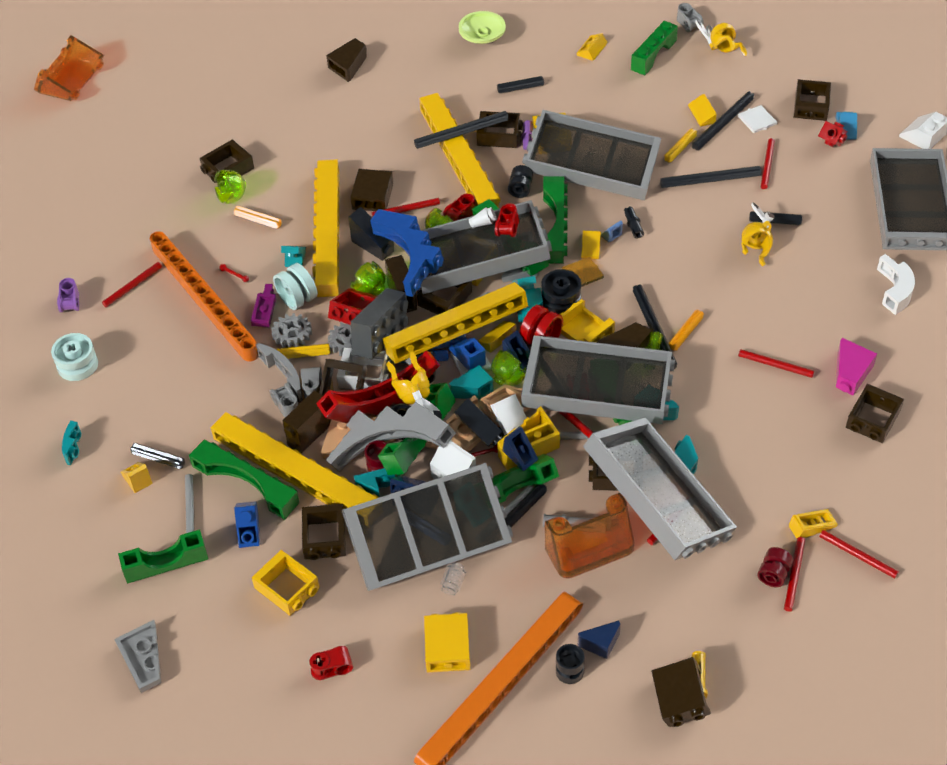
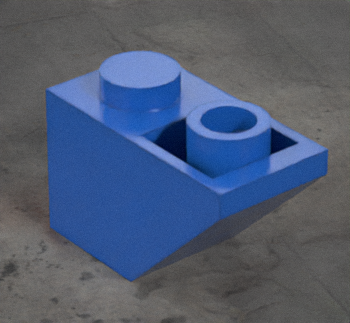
(469, 353)
(247, 524)

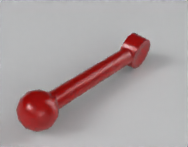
(223, 267)
(495, 449)

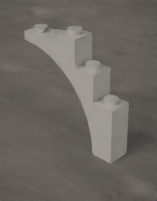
(389, 425)

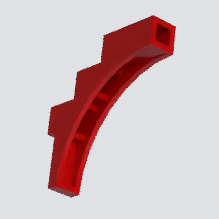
(373, 400)

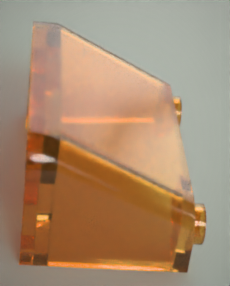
(69, 71)
(591, 542)

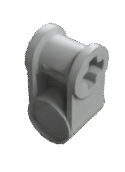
(687, 16)
(311, 380)
(284, 399)

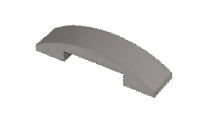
(273, 357)

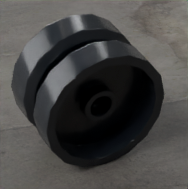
(560, 290)

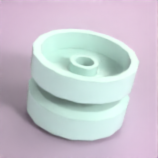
(295, 286)
(74, 356)

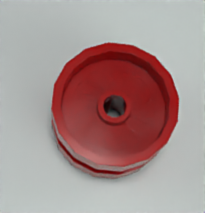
(540, 323)

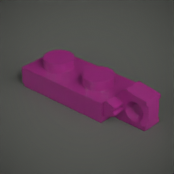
(264, 307)

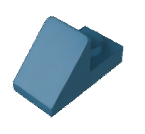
(849, 121)

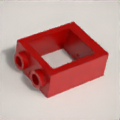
(350, 300)

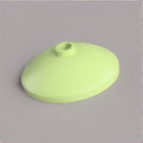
(482, 27)

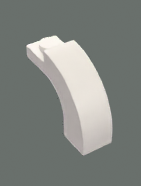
(902, 277)

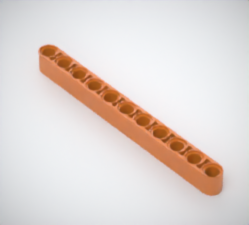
(204, 296)
(499, 682)

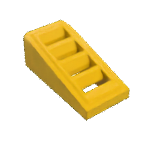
(799, 522)

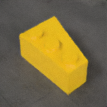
(540, 433)

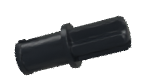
(633, 222)

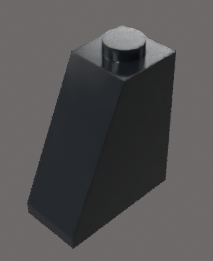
(363, 235)
(478, 423)

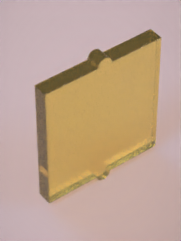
(586, 270)

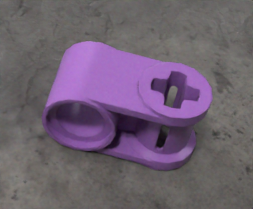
(68, 295)

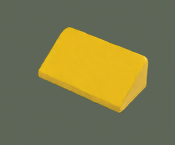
(592, 46)
(702, 110)
(495, 337)

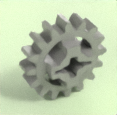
(291, 330)
(340, 338)

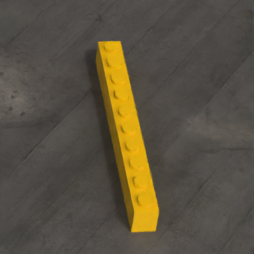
(457, 151)
(327, 228)
(287, 463)

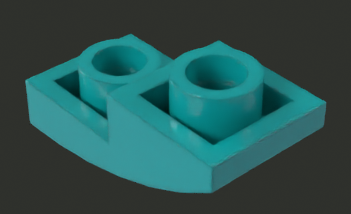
(69, 443)

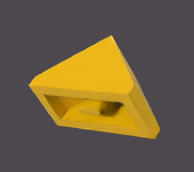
(591, 244)
(137, 476)

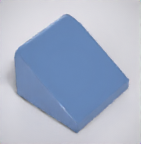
(613, 232)

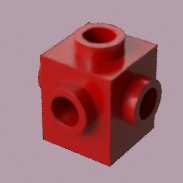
(833, 134)

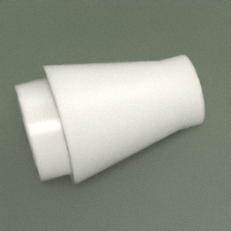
(484, 217)

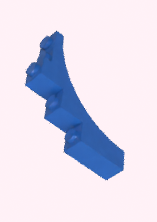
(407, 234)

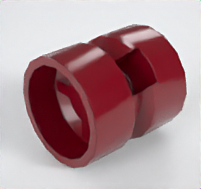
(372, 451)
(775, 567)

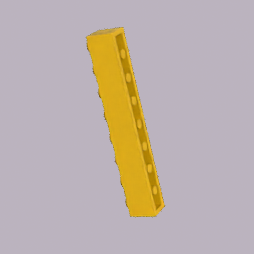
(455, 322)

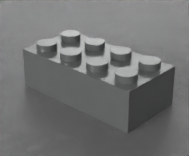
(378, 320)

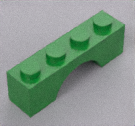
(644, 57)
(538, 473)
(140, 564)

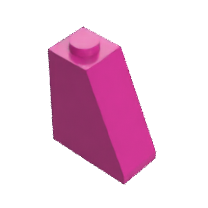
(853, 366)

